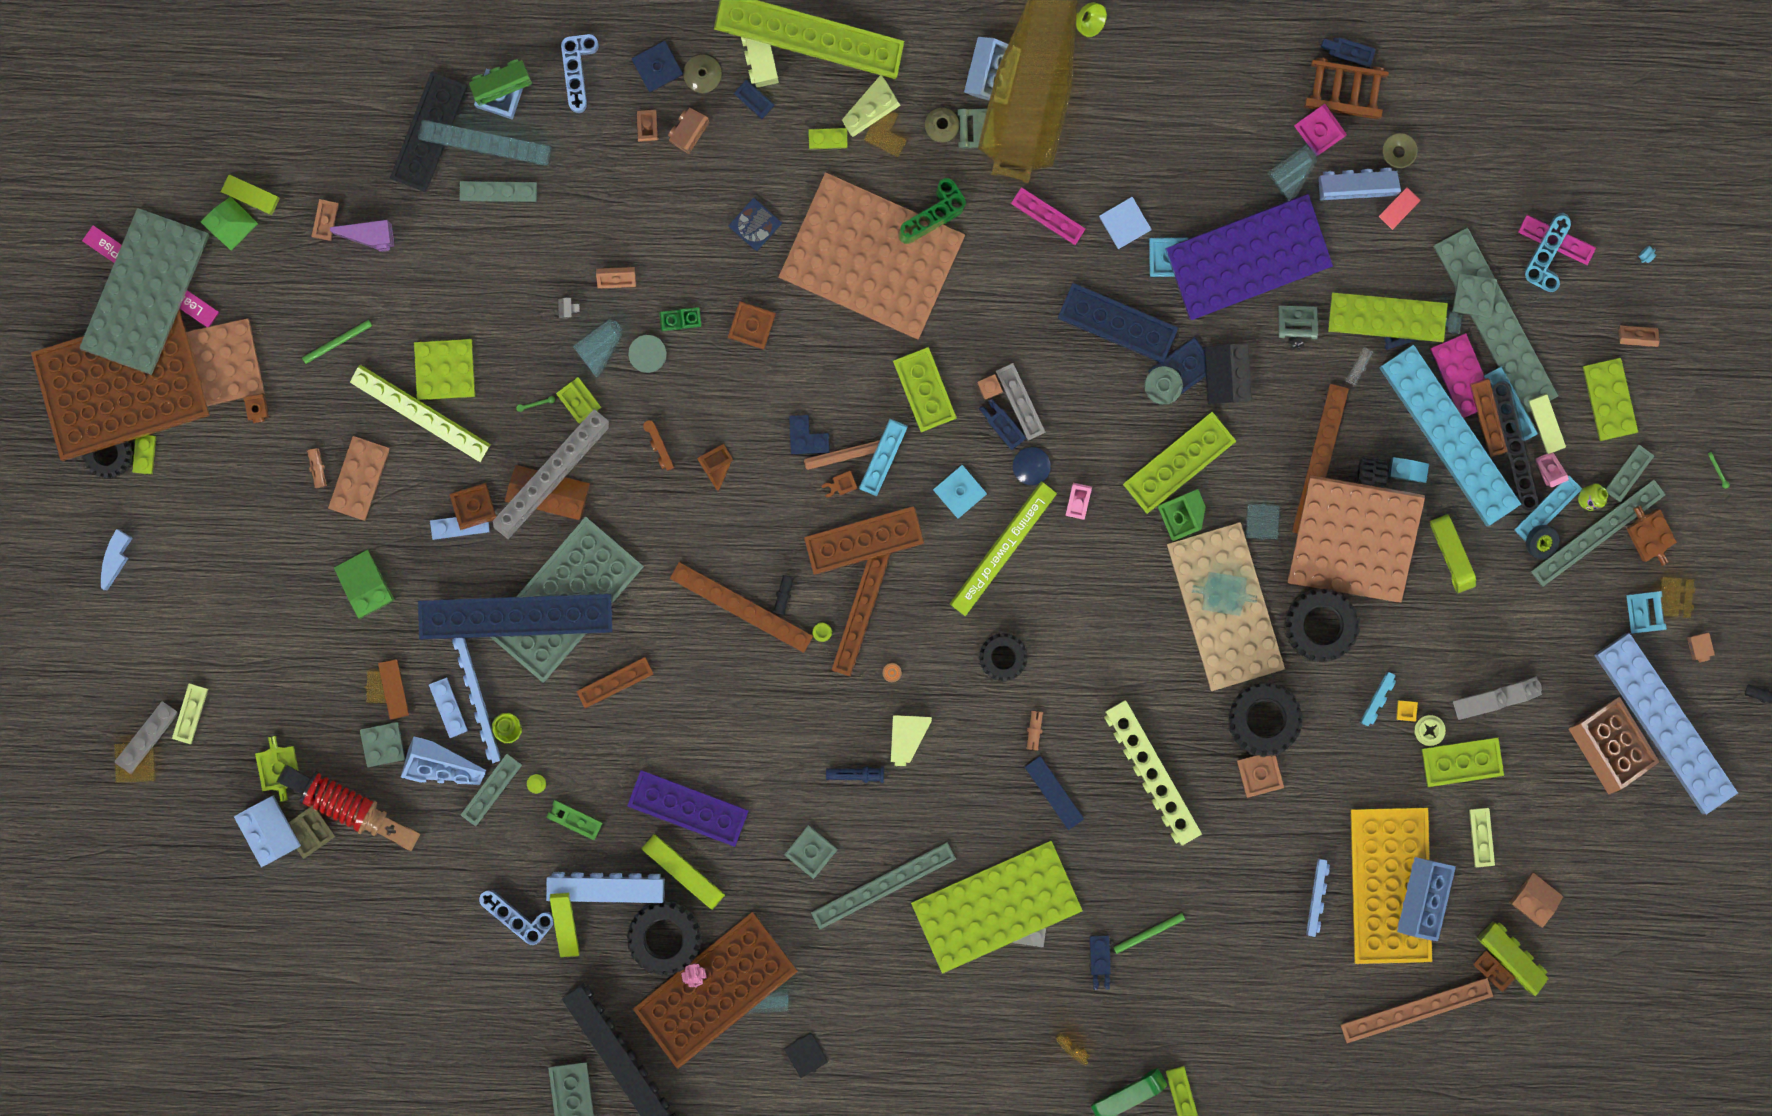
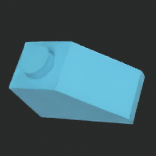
(1408, 470)

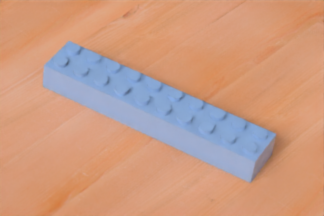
(1666, 723)

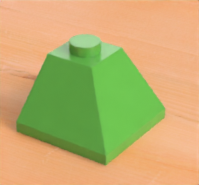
(229, 223)
(1183, 514)

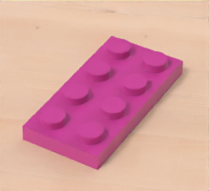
(1458, 369)

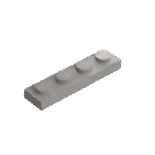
(1020, 401)
(146, 737)

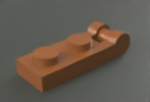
(657, 444)

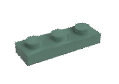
(1629, 473)

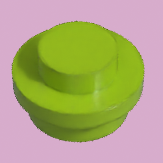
(536, 783)

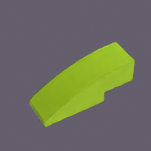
(250, 194)

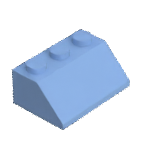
(984, 66)
(267, 831)

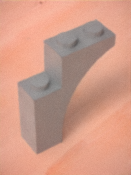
(1497, 698)

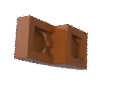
(1494, 971)

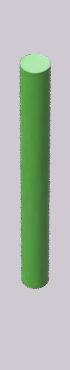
(337, 341)
(1149, 933)

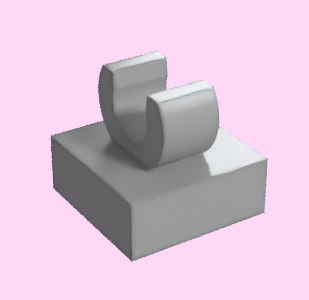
(567, 308)

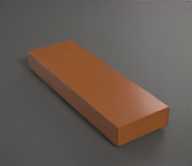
(393, 689)

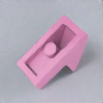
(1551, 470)
(1078, 501)

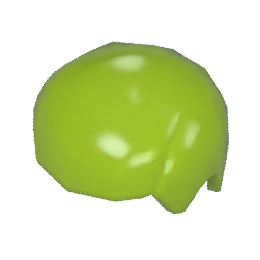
(506, 728)

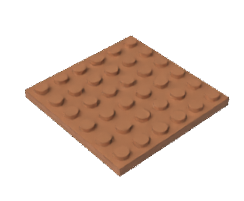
(1356, 538)

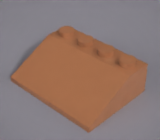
(1614, 745)

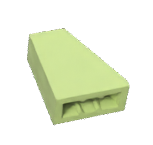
(906, 737)

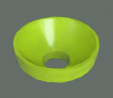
(1095, 20)

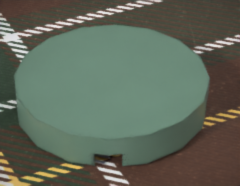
(647, 353)
(1163, 385)

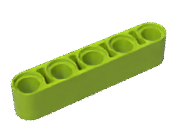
(683, 871)

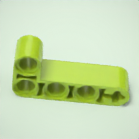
(1454, 554)

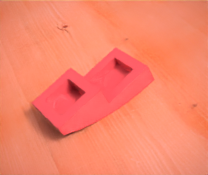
(1399, 208)

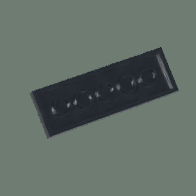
(417, 157)

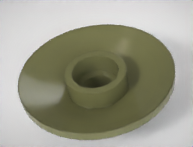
(704, 83)

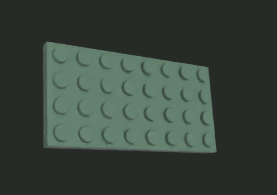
(144, 291)
(582, 565)

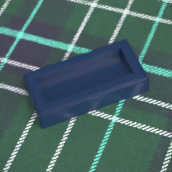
(754, 99)

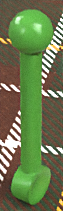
(520, 408)
(1725, 484)

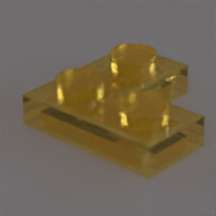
(881, 137)

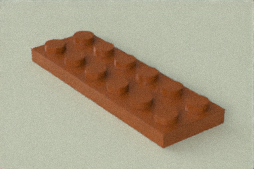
(864, 540)

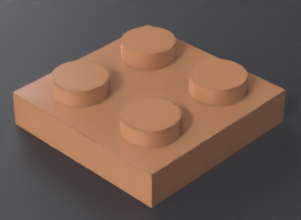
(1260, 775)

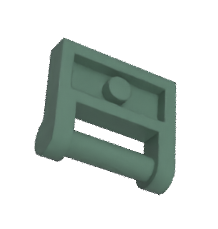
(978, 122)
(1297, 316)

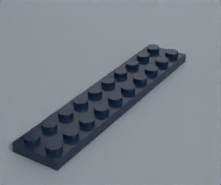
(515, 616)

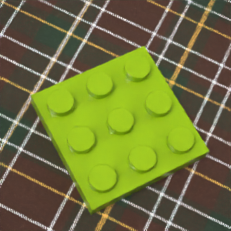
(444, 369)

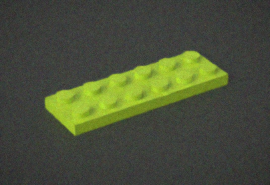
(1388, 317)
(1179, 462)

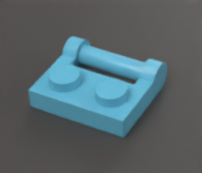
(1640, 615)

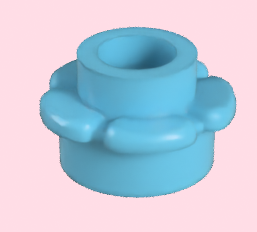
(1647, 254)

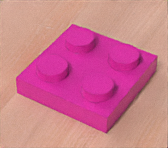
(1320, 129)

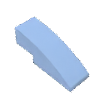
(114, 558)

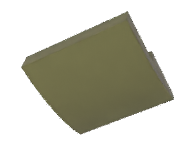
(310, 831)

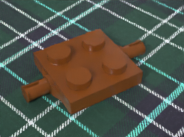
(1651, 535)

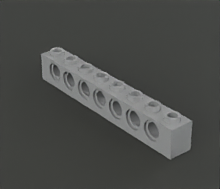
(551, 474)

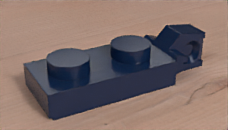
(1349, 51)

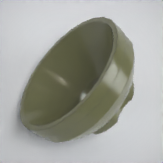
(942, 135)
(1408, 145)

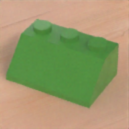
(500, 82)

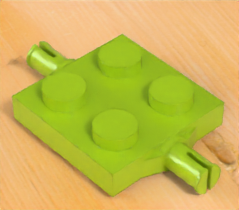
(271, 764)

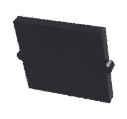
(806, 1055)

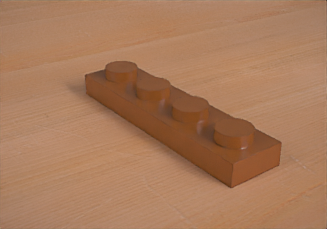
(1488, 417)
(615, 682)

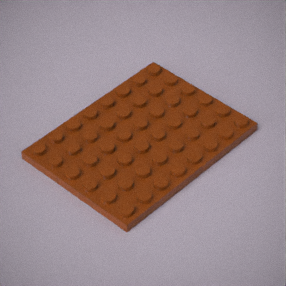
(107, 403)

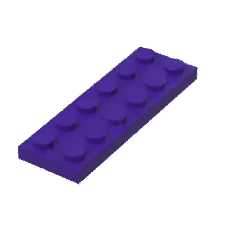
(687, 808)

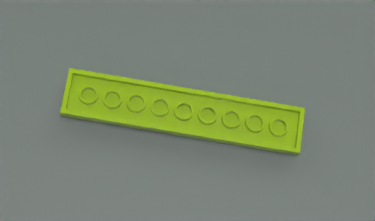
(810, 35)

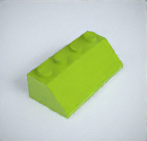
(1516, 961)

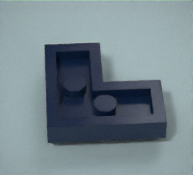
(802, 441)

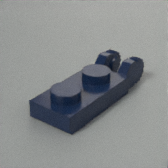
(1003, 426)
(1100, 959)

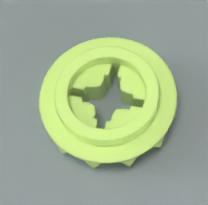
(1439, 731)

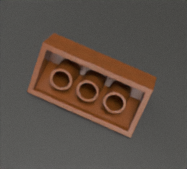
(565, 500)

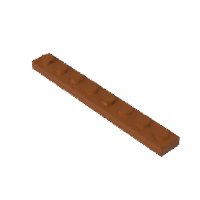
(1324, 442)
(741, 607)
(860, 615)

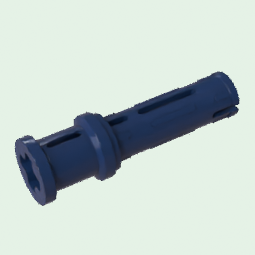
(868, 774)

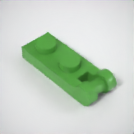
(575, 820)

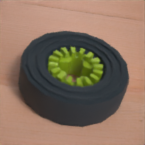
(1550, 539)

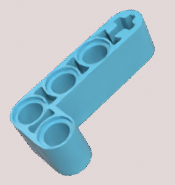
(1551, 250)

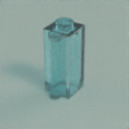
(775, 1002)

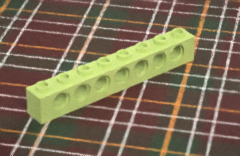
(1191, 829)

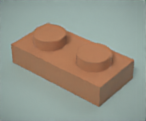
(325, 219)
(616, 277)
(1639, 336)

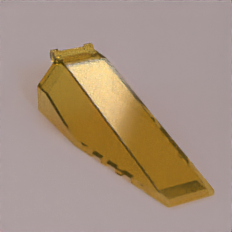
(1031, 90)

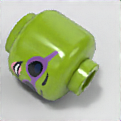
(1593, 497)

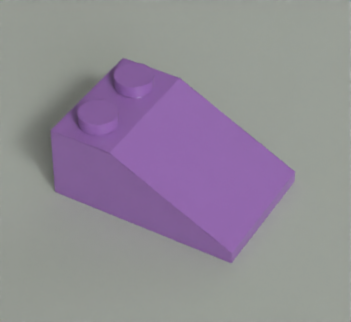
(372, 234)

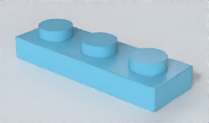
(1378, 699)

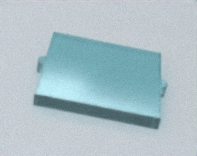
(1262, 521)

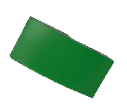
(680, 319)

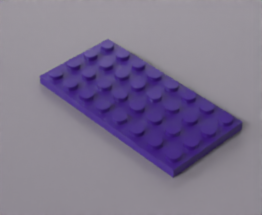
(1248, 257)

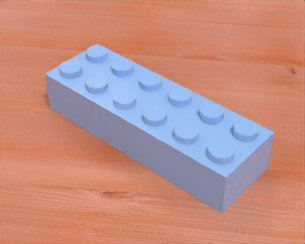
(608, 889)

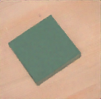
(811, 852)

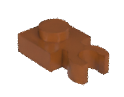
(842, 483)

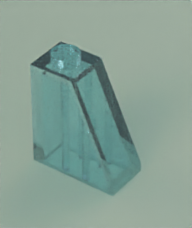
(1293, 172)
(599, 346)

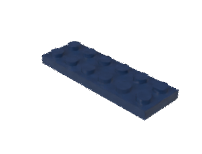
(1117, 323)

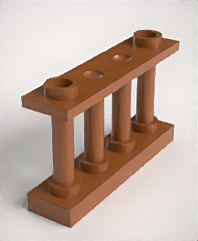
(1352, 107)

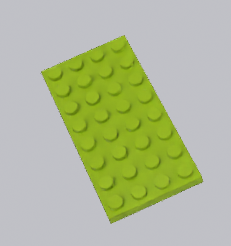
(996, 907)

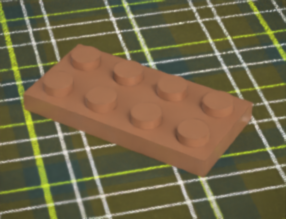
(359, 478)

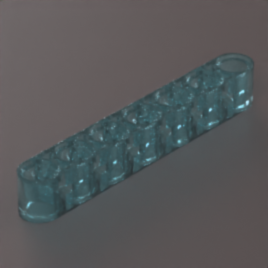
(484, 143)

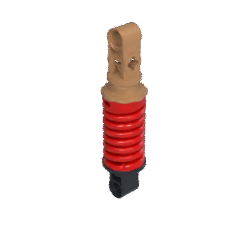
(345, 807)

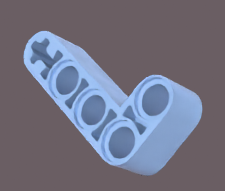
(576, 74)
(514, 914)

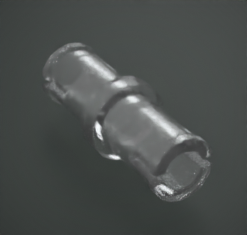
(1359, 366)

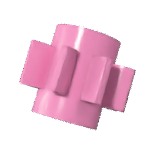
(693, 975)

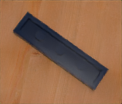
(1054, 793)

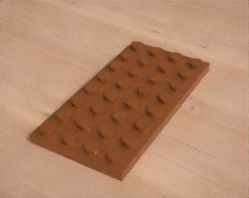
(739, 973)

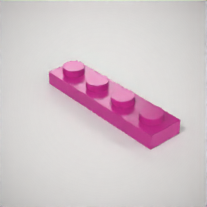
(1048, 216)
(1570, 245)

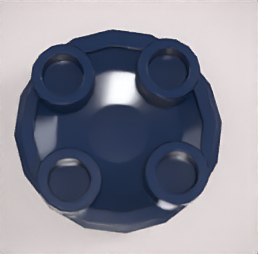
(1031, 466)

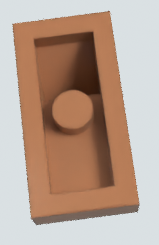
(647, 125)

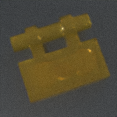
(1670, 597)

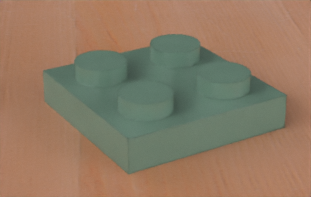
(1474, 295)
(382, 744)

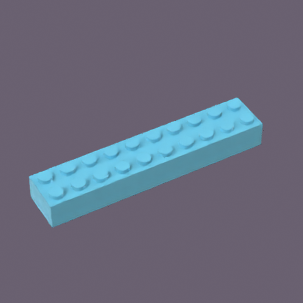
(1450, 435)

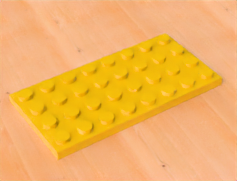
(1382, 862)

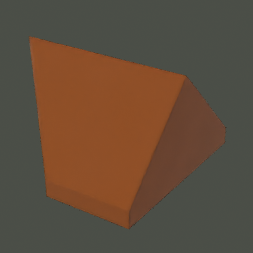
(716, 464)

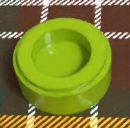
(822, 632)

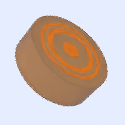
(892, 672)

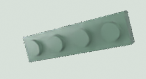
(498, 191)
(491, 790)

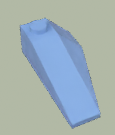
(433, 762)

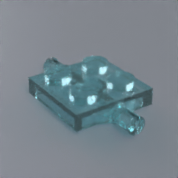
(1224, 593)

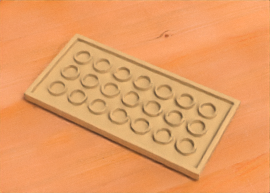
(1229, 645)

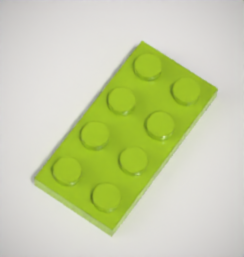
(924, 389)
(1610, 399)
(1462, 762)

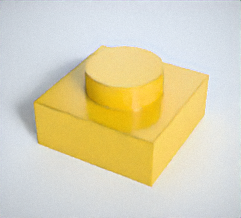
(1406, 710)

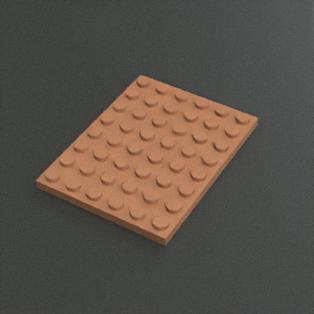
(855, 258)

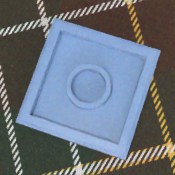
(1125, 223)

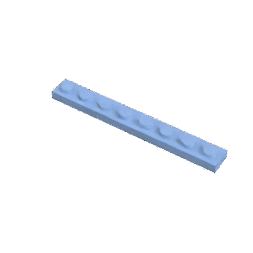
(476, 698)

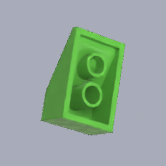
(363, 584)

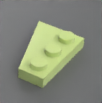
(871, 107)

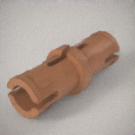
(316, 468)
(1034, 730)

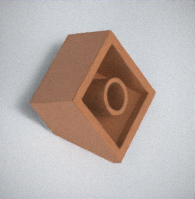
(689, 130)
(1536, 900)

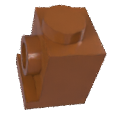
(260, 401)

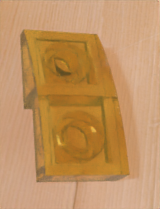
(1078, 1054)

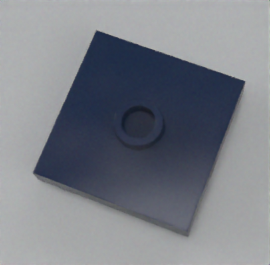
(657, 66)

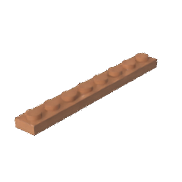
(1416, 1010)

